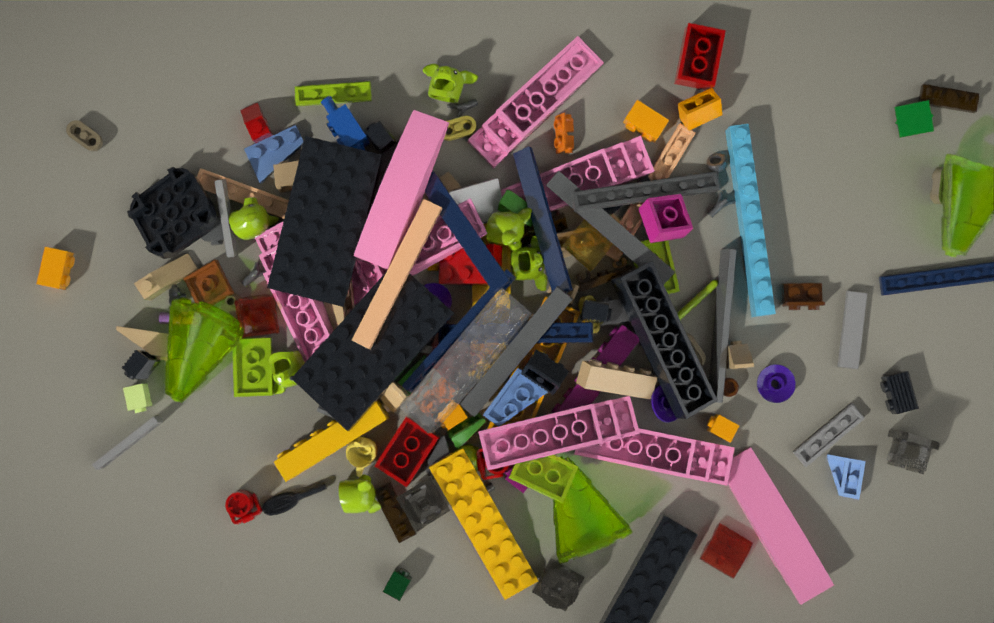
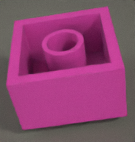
(665, 218)

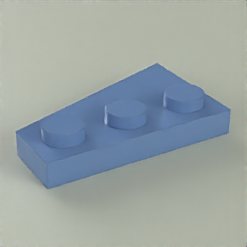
(273, 150)
(513, 398)

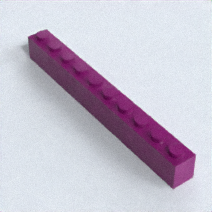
(614, 351)

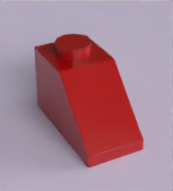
(256, 123)

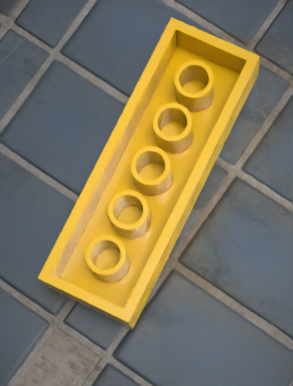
(326, 442)

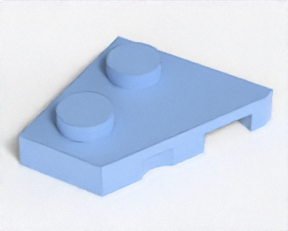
(847, 475)

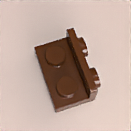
(802, 295)

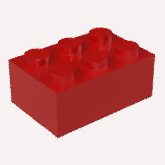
(699, 56)
(460, 270)
(406, 451)

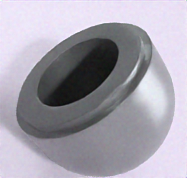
(716, 167)

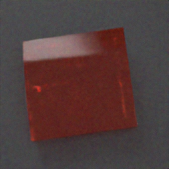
(726, 550)

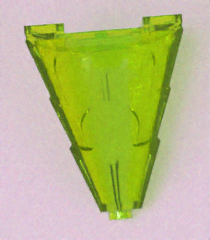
(966, 203)
(196, 345)
(585, 520)

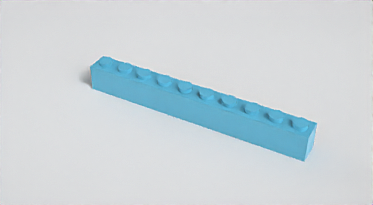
(750, 220)

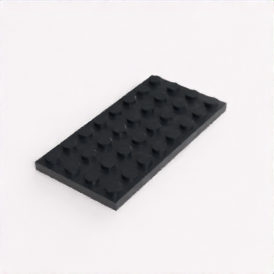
(324, 221)
(350, 377)

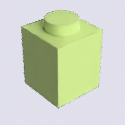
(137, 397)

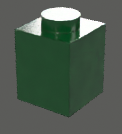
(397, 583)

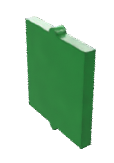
(914, 119)

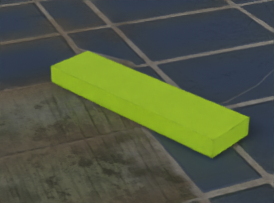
(340, 93)

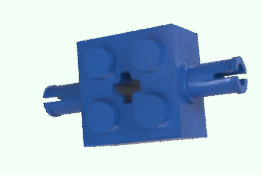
(344, 125)

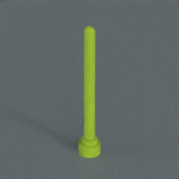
(697, 299)

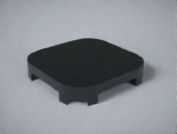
(172, 213)

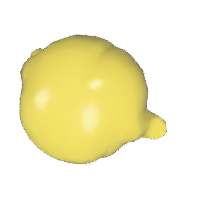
(361, 453)

